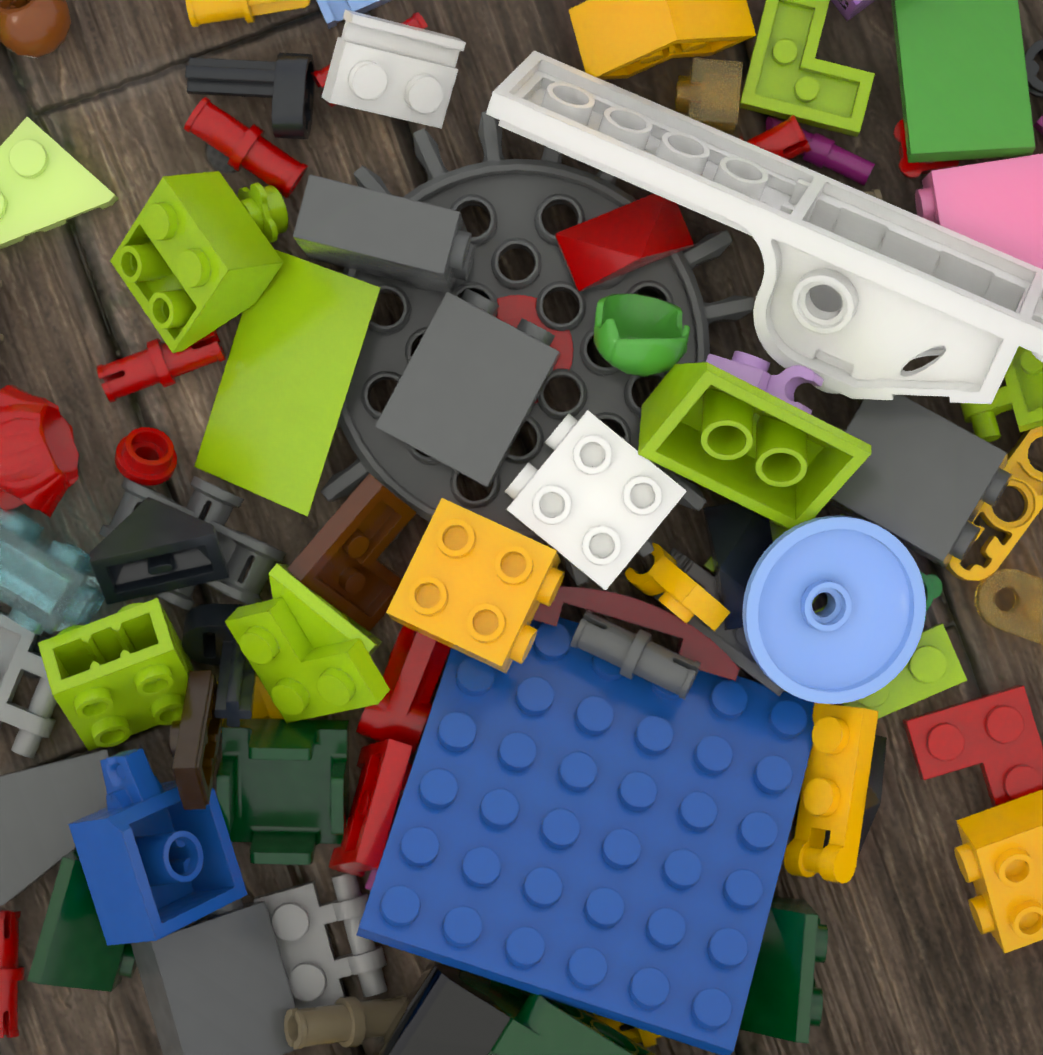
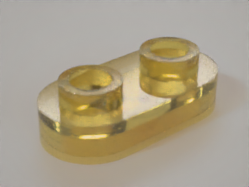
(1025, 616)

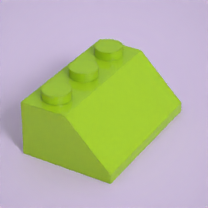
(746, 443)

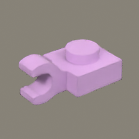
(754, 371)

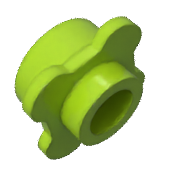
(266, 209)

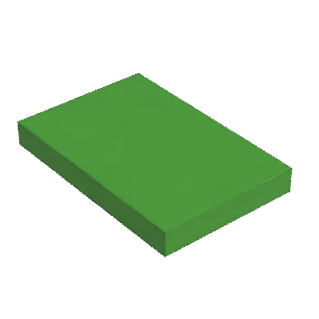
(962, 79)

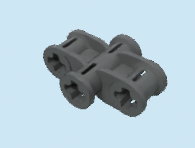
(236, 546)

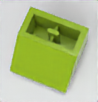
(194, 258)

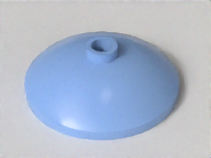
(869, 617)

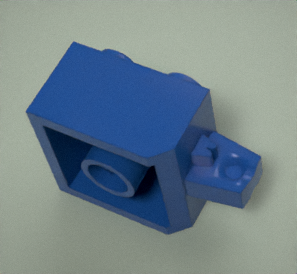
(150, 858)

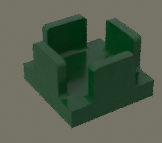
(284, 786)

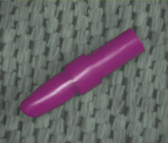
(832, 156)

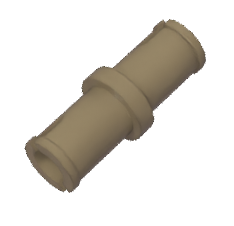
(345, 1022)

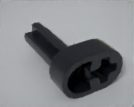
(285, 81)
(236, 674)

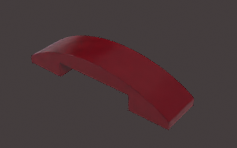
(691, 641)

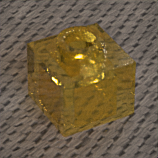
(711, 93)

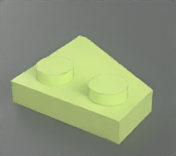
(42, 185)

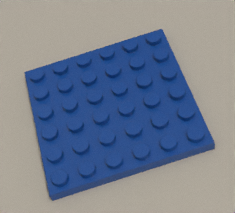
(596, 836)

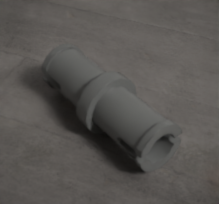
(635, 654)

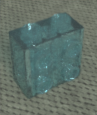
(44, 581)

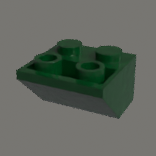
(783, 985)

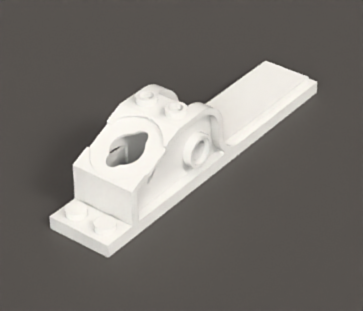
(845, 274)

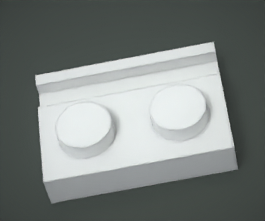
(393, 69)

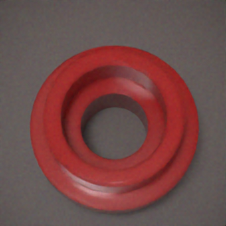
(146, 456)

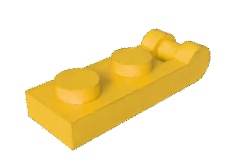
(833, 793)

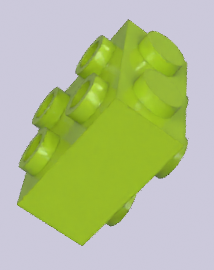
(118, 674)

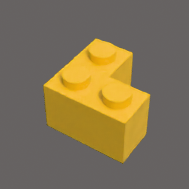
(634, 35)

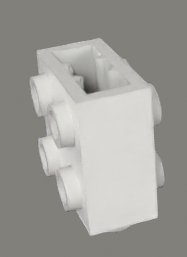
(593, 498)

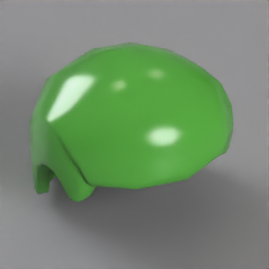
(639, 333)

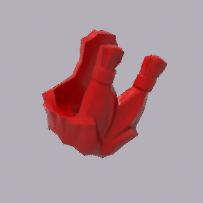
(35, 452)

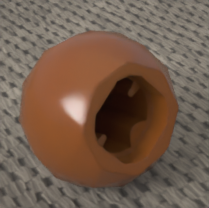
(33, 26)

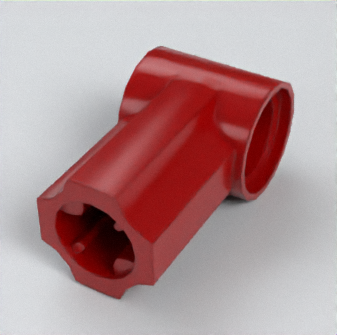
(412, 678)

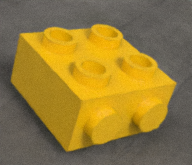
(476, 586)
(1006, 866)

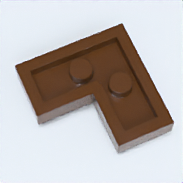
(343, 555)

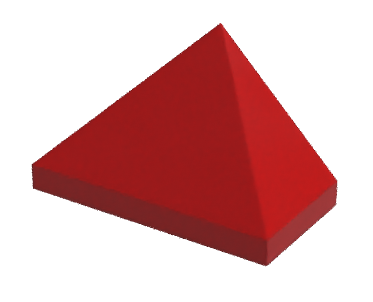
(623, 240)

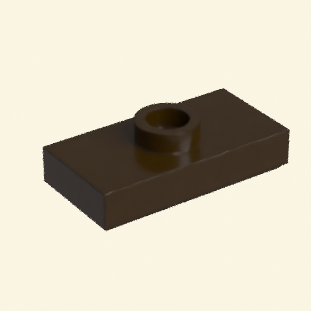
(196, 741)

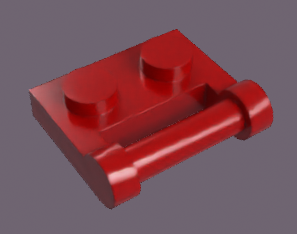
(373, 807)

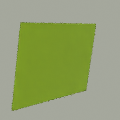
(287, 382)

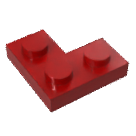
(984, 731)

